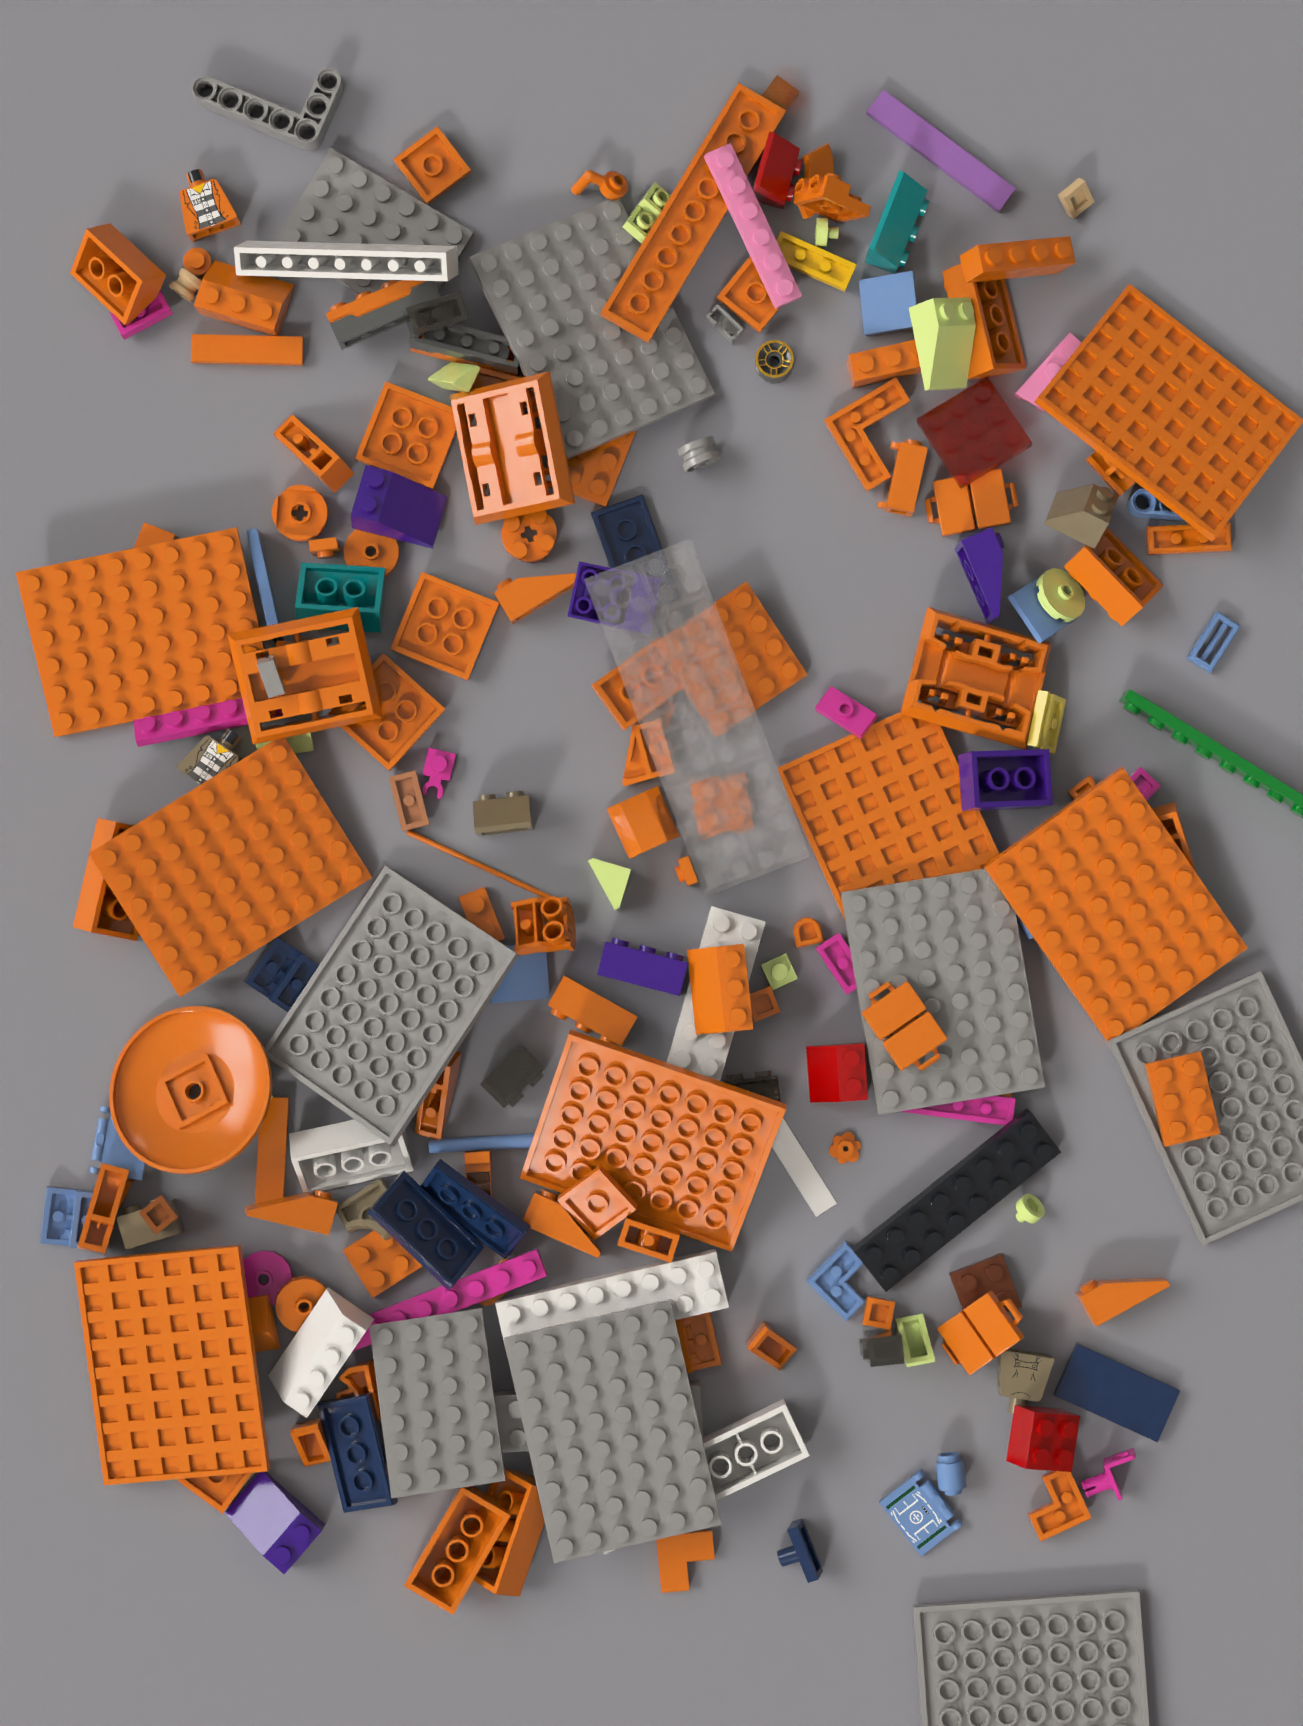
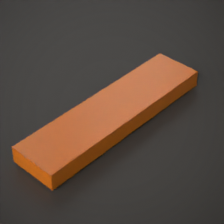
(247, 350)
(272, 1152)

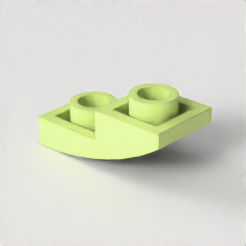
(646, 212)

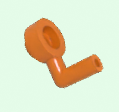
(611, 185)

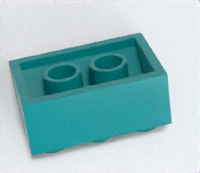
(897, 224)
(341, 587)

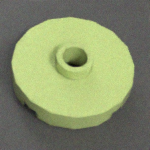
(1060, 595)

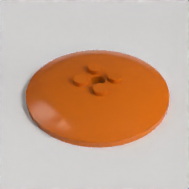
(154, 1081)

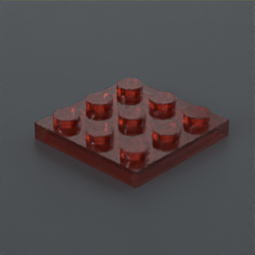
(974, 432)

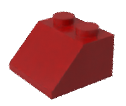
(776, 172)
(837, 1072)

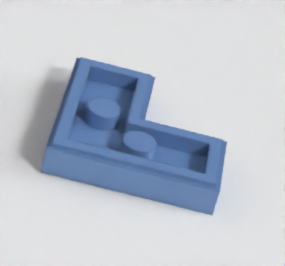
(832, 1283)

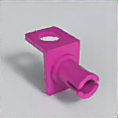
(1108, 1479)

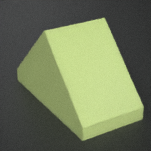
(612, 879)
(915, 1340)

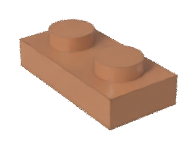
(409, 800)

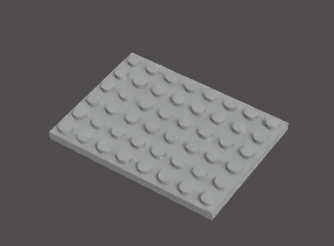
(549, 306)
(966, 963)
(390, 1005)
(1256, 1098)
(612, 1431)
(1033, 1661)

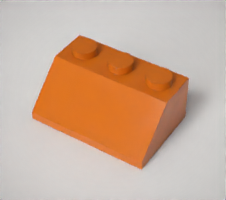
(116, 272)
(244, 300)
(1114, 577)
(720, 989)

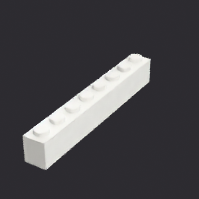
(346, 260)

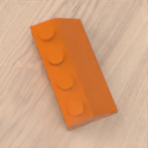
(996, 336)
(97, 906)
(457, 1548)
(514, 1549)

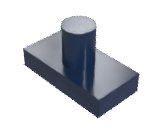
(801, 1551)

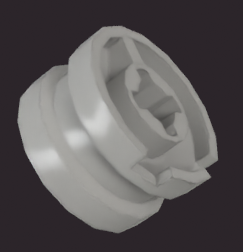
(698, 454)

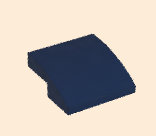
(281, 973)

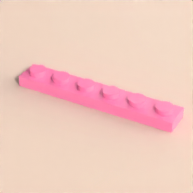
(752, 226)

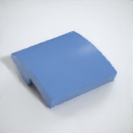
(1032, 613)
(525, 980)
(64, 1215)

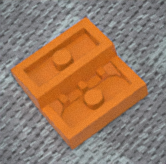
(698, 1342)

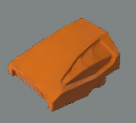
(643, 822)
(543, 925)

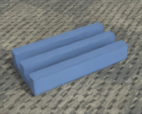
(1200, 662)

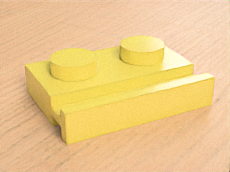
(1046, 721)

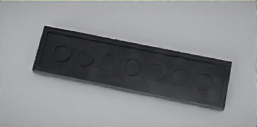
(956, 1200)

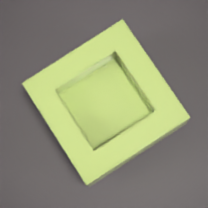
(779, 971)

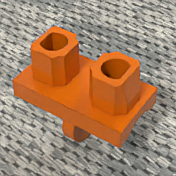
(1112, 476)

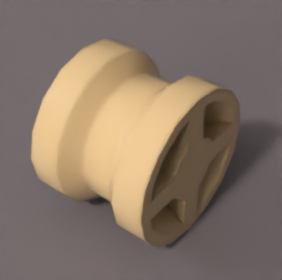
(186, 285)

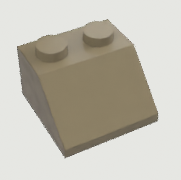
(1082, 513)
(502, 814)

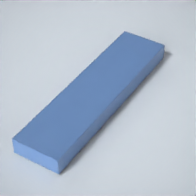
(263, 578)

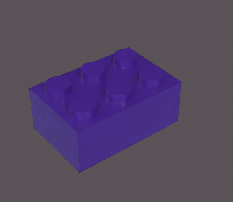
(1005, 780)
(642, 967)

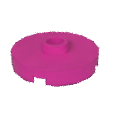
(273, 1266)

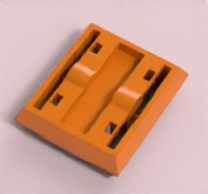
(509, 449)
(313, 676)
(975, 678)

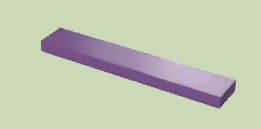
(940, 151)

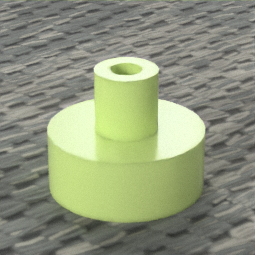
(823, 232)
(1029, 1209)

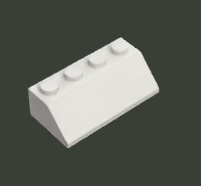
(345, 1156)
(318, 1351)

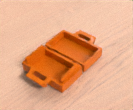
(984, 501)
(911, 1036)
(981, 1332)

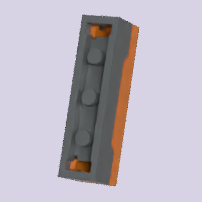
(378, 310)
(470, 347)

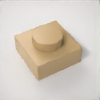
(1076, 198)

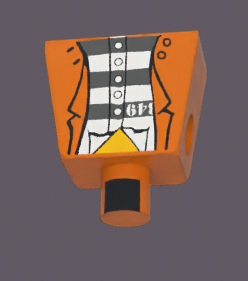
(205, 207)

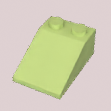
(944, 341)

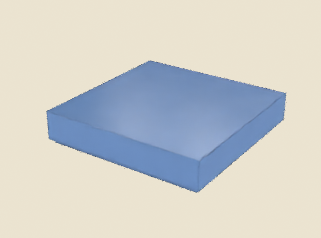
(887, 302)

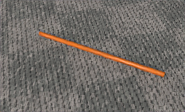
(482, 866)

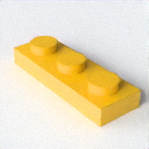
(816, 262)

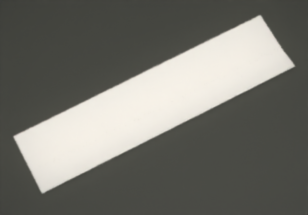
(802, 1170)

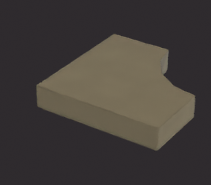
(354, 1209)

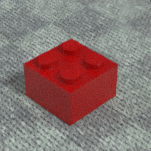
(1043, 1438)

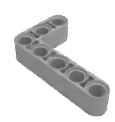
(274, 113)

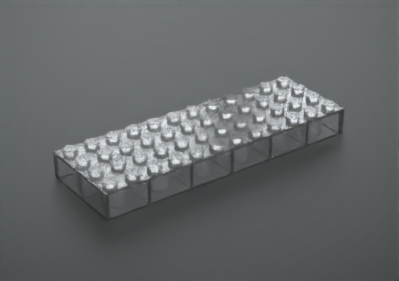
(697, 717)

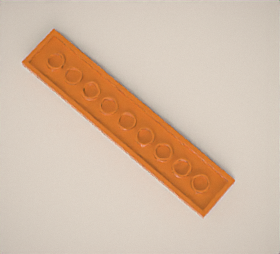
(689, 218)

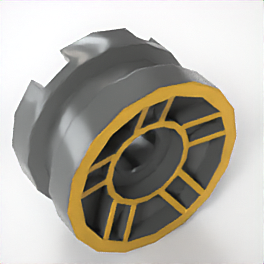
(782, 353)

